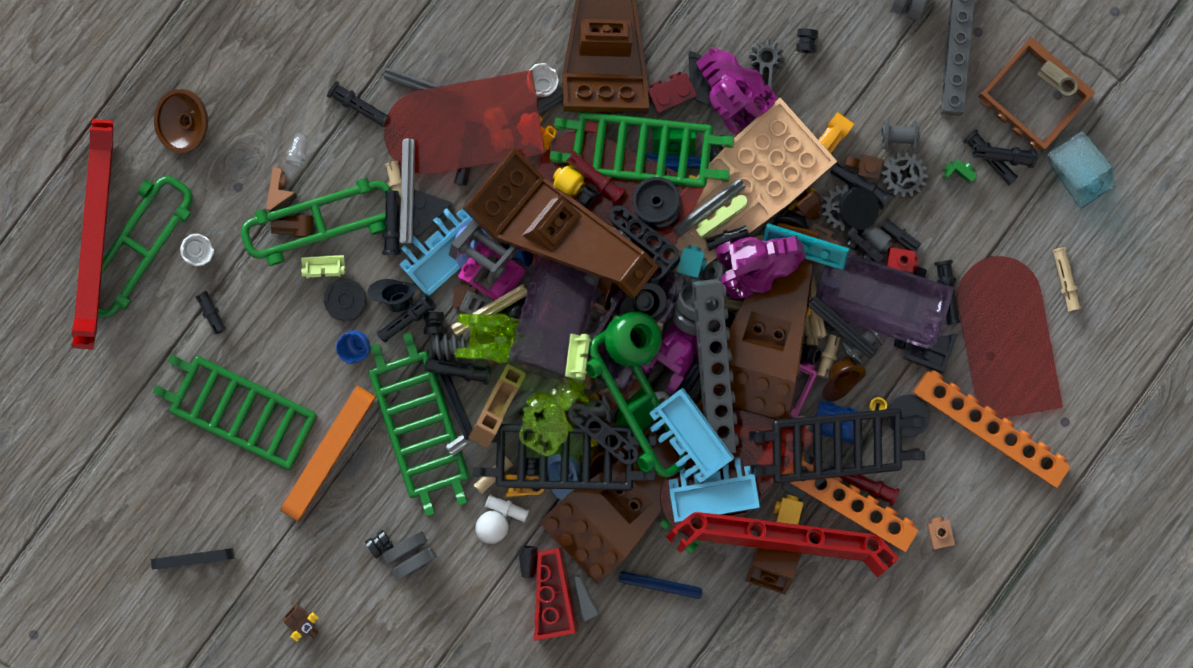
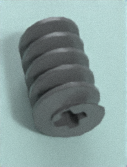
(447, 347)

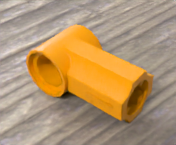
(835, 132)

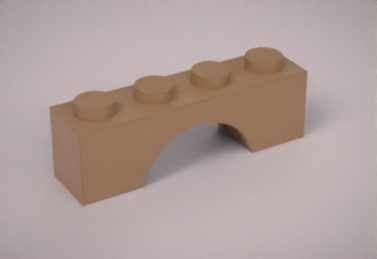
(497, 405)

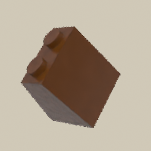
(773, 569)

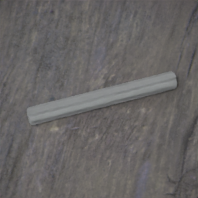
(407, 191)
(516, 404)

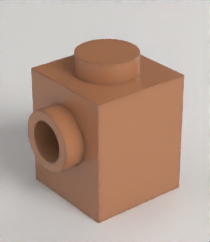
(940, 533)

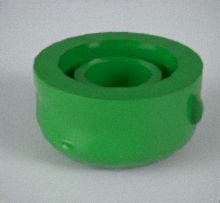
(619, 342)

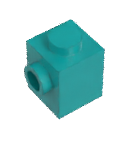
(691, 262)

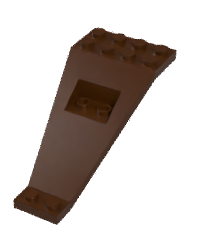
(605, 59)
(520, 206)
(763, 362)
(604, 525)

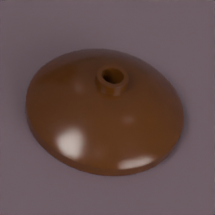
(173, 123)

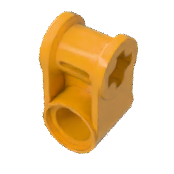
(522, 491)

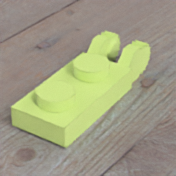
(722, 216)

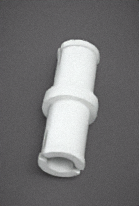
(507, 508)

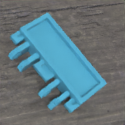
(434, 265)
(691, 435)
(714, 494)

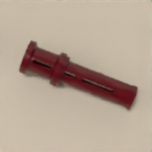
(603, 183)
(877, 489)

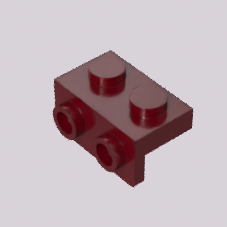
(671, 93)

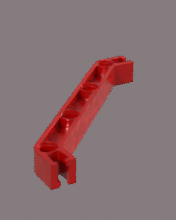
(93, 234)
(786, 538)

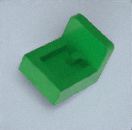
(965, 171)

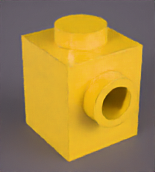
(788, 510)

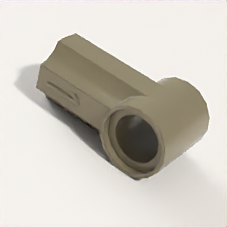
(1056, 77)

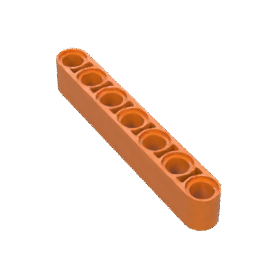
(327, 453)

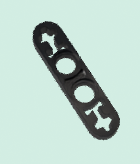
(604, 432)
(189, 559)

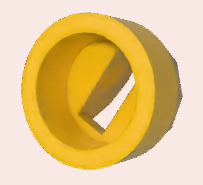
(883, 405)

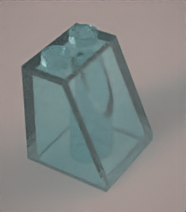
(1082, 169)

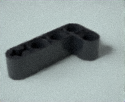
(642, 240)

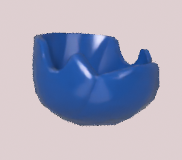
(353, 347)

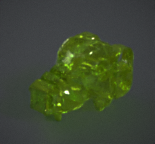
(489, 336)
(554, 424)

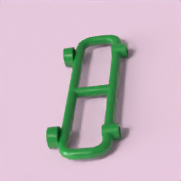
(148, 192)
(275, 254)
(597, 367)

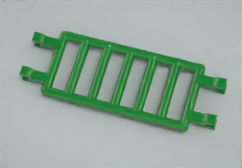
(645, 123)
(393, 432)

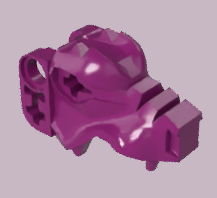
(735, 89)
(757, 263)
(678, 353)

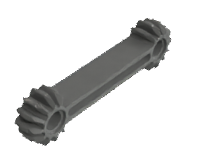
(766, 66)

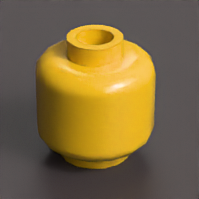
(569, 181)

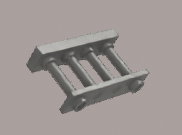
(473, 231)

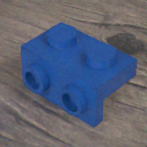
(830, 408)

